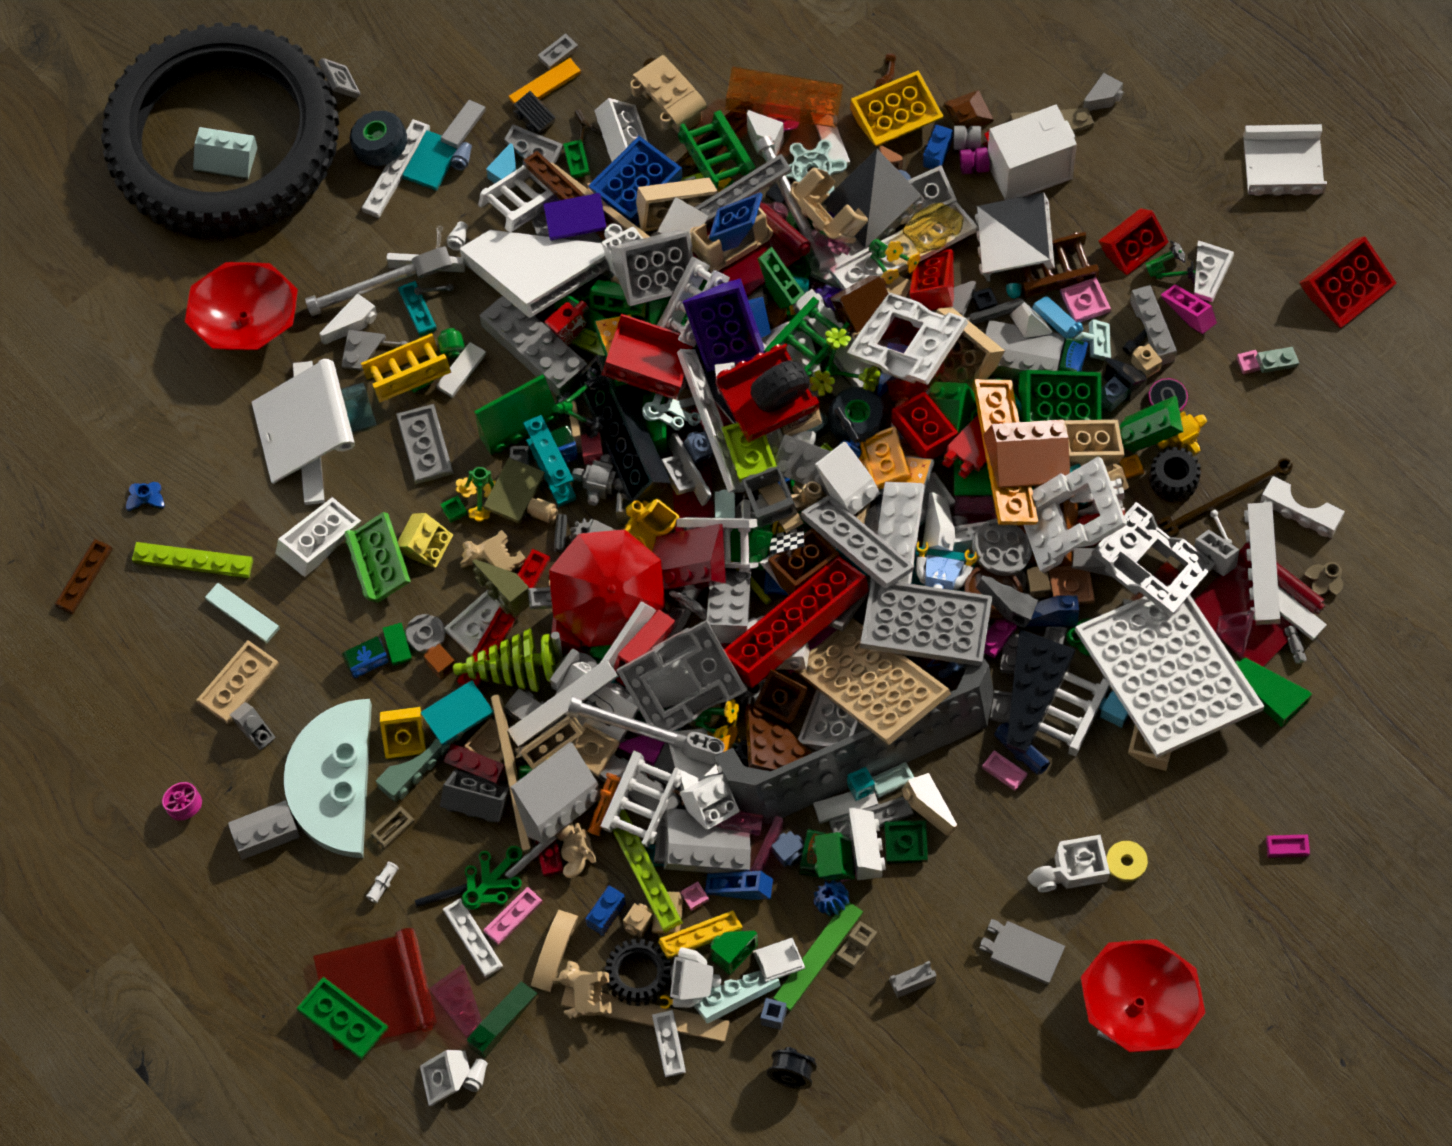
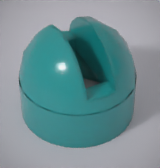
(1014, 290)

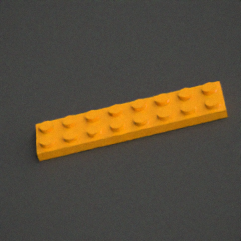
(995, 406)

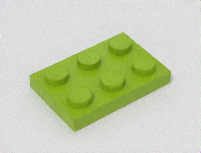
(747, 457)

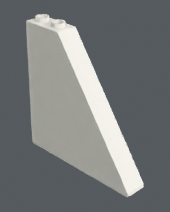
(532, 268)

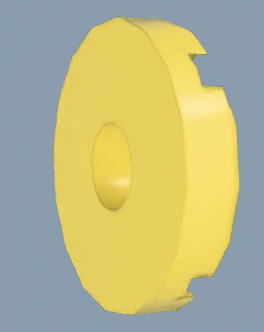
(1135, 853)

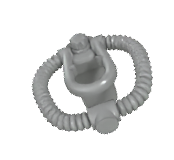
(688, 600)

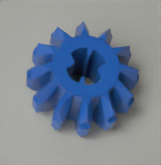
(831, 898)

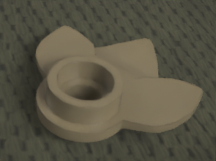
(1323, 580)

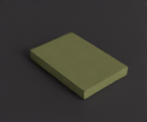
(514, 490)

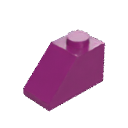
(647, 746)

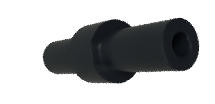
(847, 425)

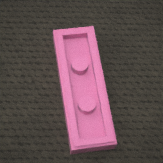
(513, 916)

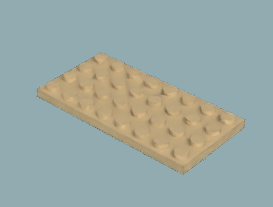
(872, 686)

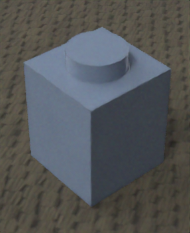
(773, 1013)

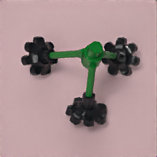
(565, 404)

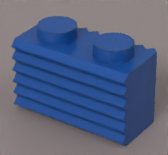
(937, 147)
(605, 910)

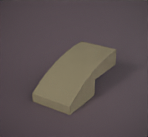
(856, 945)

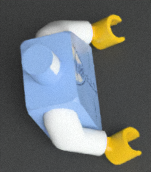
(941, 571)

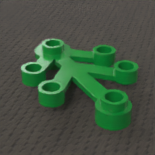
(490, 881)

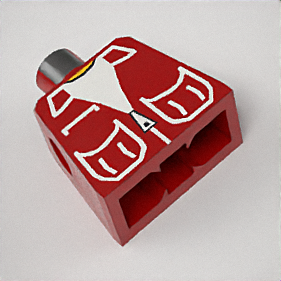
(568, 321)

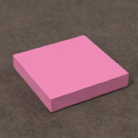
(1085, 300)

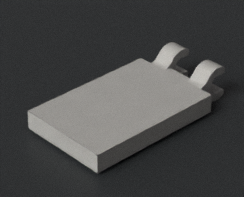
(1023, 951)

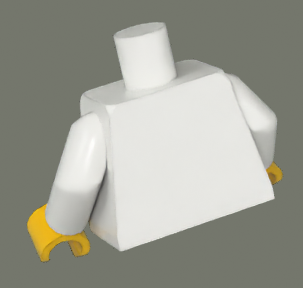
(690, 979)

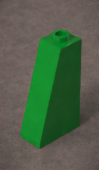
(1279, 696)

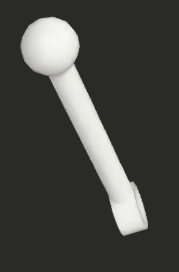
(1214, 514)

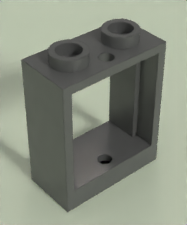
(775, 511)

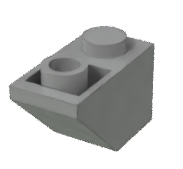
(252, 725)

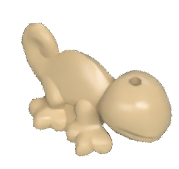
(575, 849)

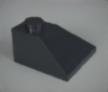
(1128, 375)

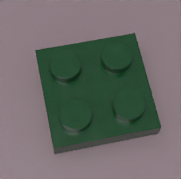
(906, 842)

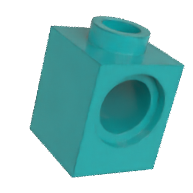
(860, 783)

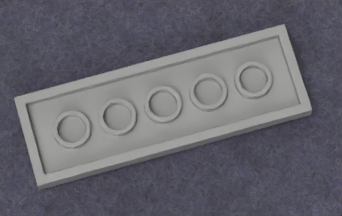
(857, 541)

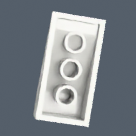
(316, 536)

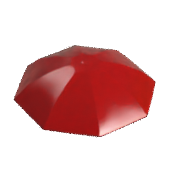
(241, 306)
(602, 583)
(1142, 995)

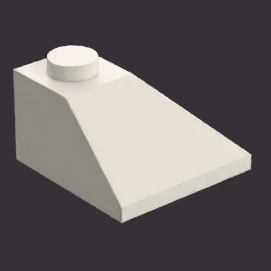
(444, 1074)

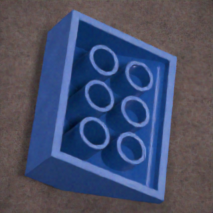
(634, 168)

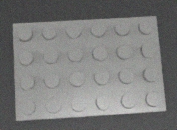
(926, 622)

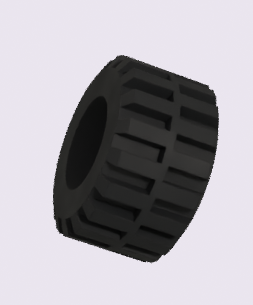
(1175, 460)

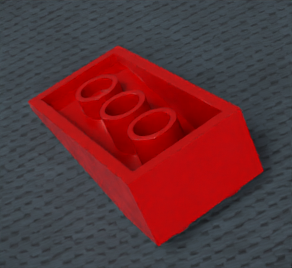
(934, 281)

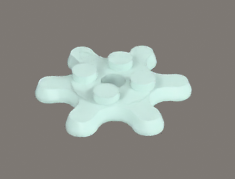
(814, 158)

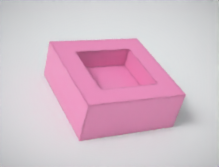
(1248, 362)
(694, 896)

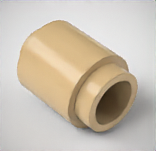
(542, 510)

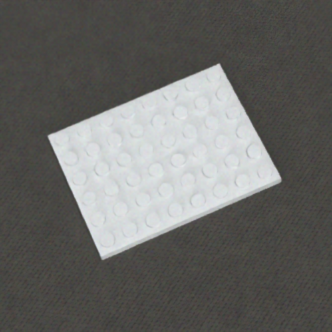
(1169, 672)

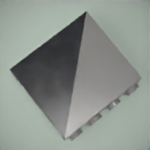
(881, 196)

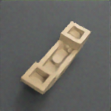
(553, 950)

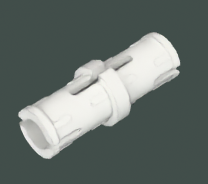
(382, 882)

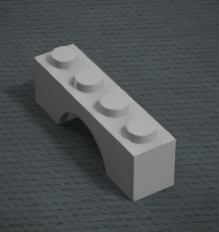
(1148, 311)

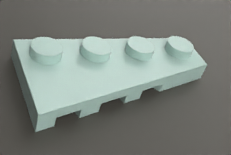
(734, 995)

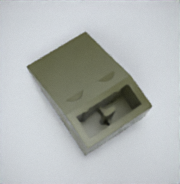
(503, 586)

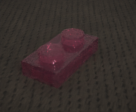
(836, 246)

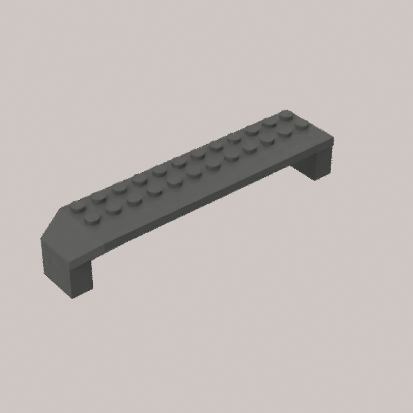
(827, 769)

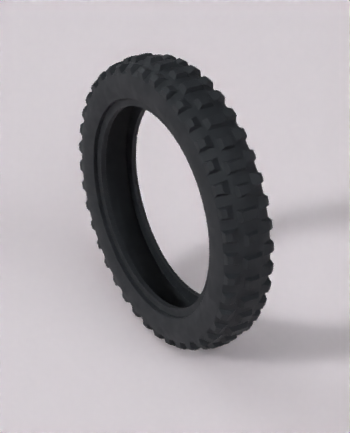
(232, 209)

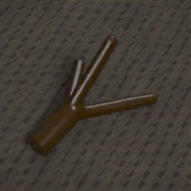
(583, 123)

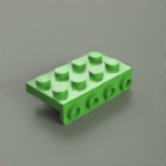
(377, 558)

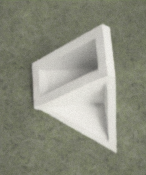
(1029, 322)

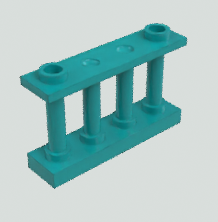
(550, 460)

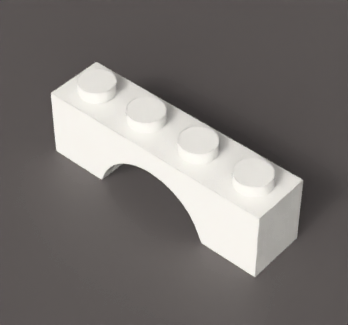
(1321, 519)

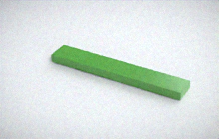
(818, 955)

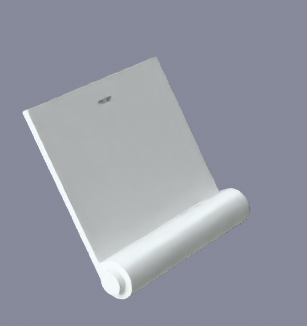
(302, 420)

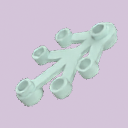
(671, 406)

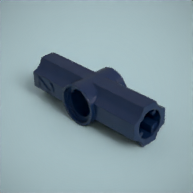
(1032, 758)

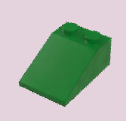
(954, 401)

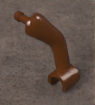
(891, 60)

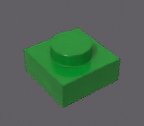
(453, 509)

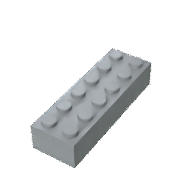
(533, 345)

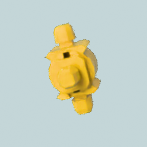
(1188, 437)

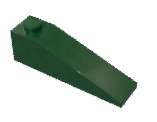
(500, 1020)

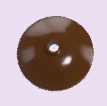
(974, 577)

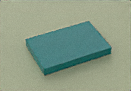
(429, 161)
(457, 713)

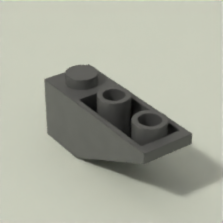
(1008, 602)

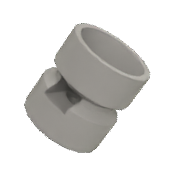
(967, 138)

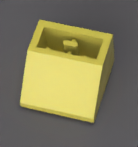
(424, 539)

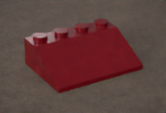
(691, 558)

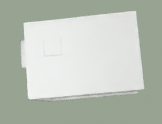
(1032, 153)

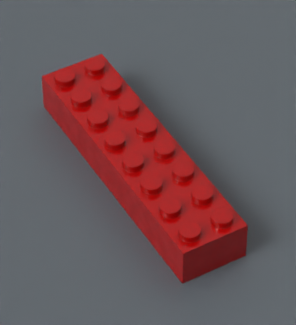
(796, 620)

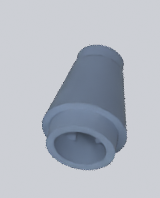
(461, 157)

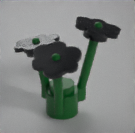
(1156, 266)

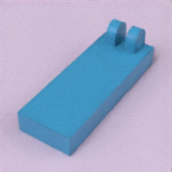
(1057, 318)

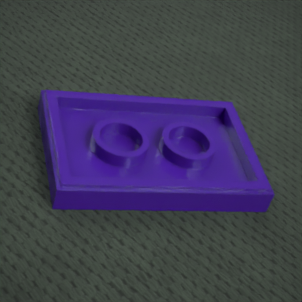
(575, 216)

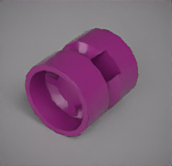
(974, 160)

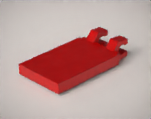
(968, 448)

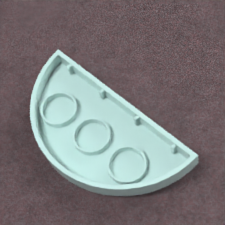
(330, 776)

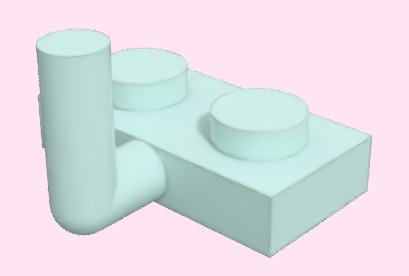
(1099, 339)

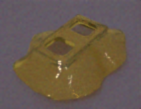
(926, 219)

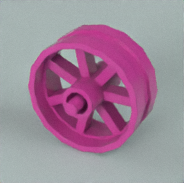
(178, 797)

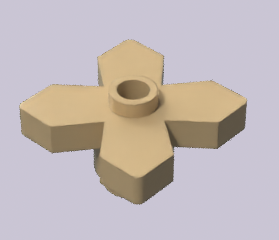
(806, 494)

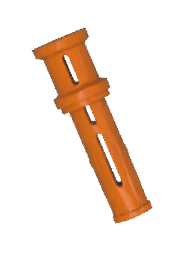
(606, 795)

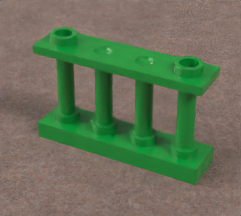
(727, 138)
(799, 324)

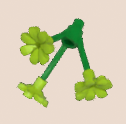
(822, 381)

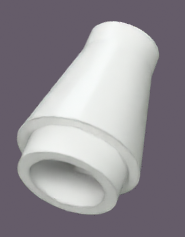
(457, 237)
(475, 1076)

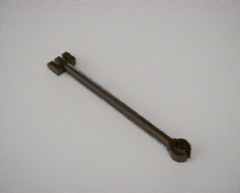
(1173, 524)

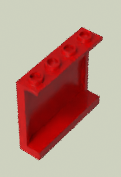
(646, 357)
(736, 389)

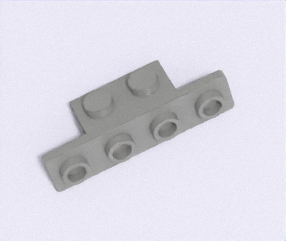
(683, 472)

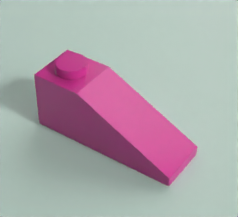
(1190, 308)

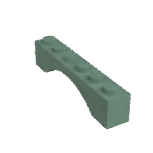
(399, 778)

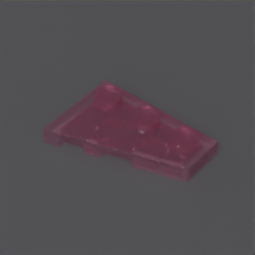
(458, 1000)

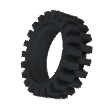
(638, 950)

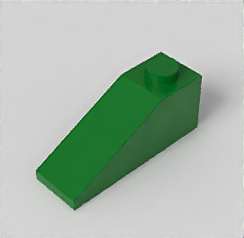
(779, 280)
(611, 297)

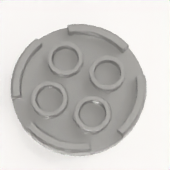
(1001, 548)

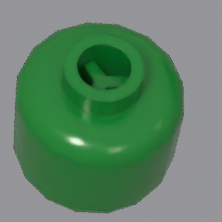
(450, 342)

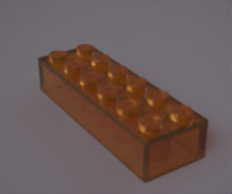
(784, 97)

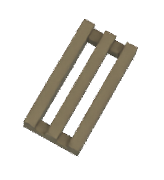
(397, 833)

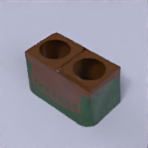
(809, 858)

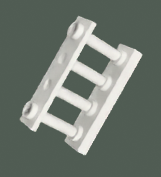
(526, 210)
(687, 288)
(728, 523)
(1082, 724)
(629, 783)

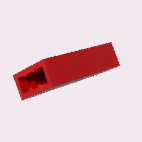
(650, 635)

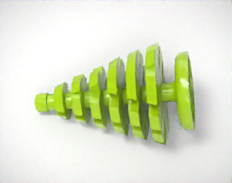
(522, 661)

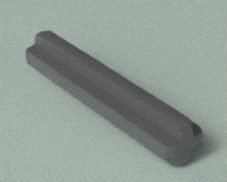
(996, 311)

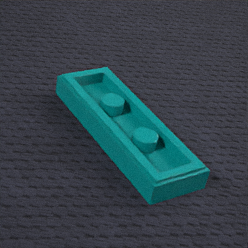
(417, 309)

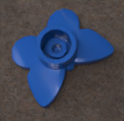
(145, 494)

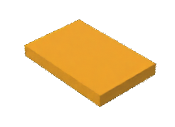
(885, 457)

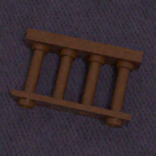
(1069, 277)

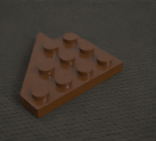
(769, 741)

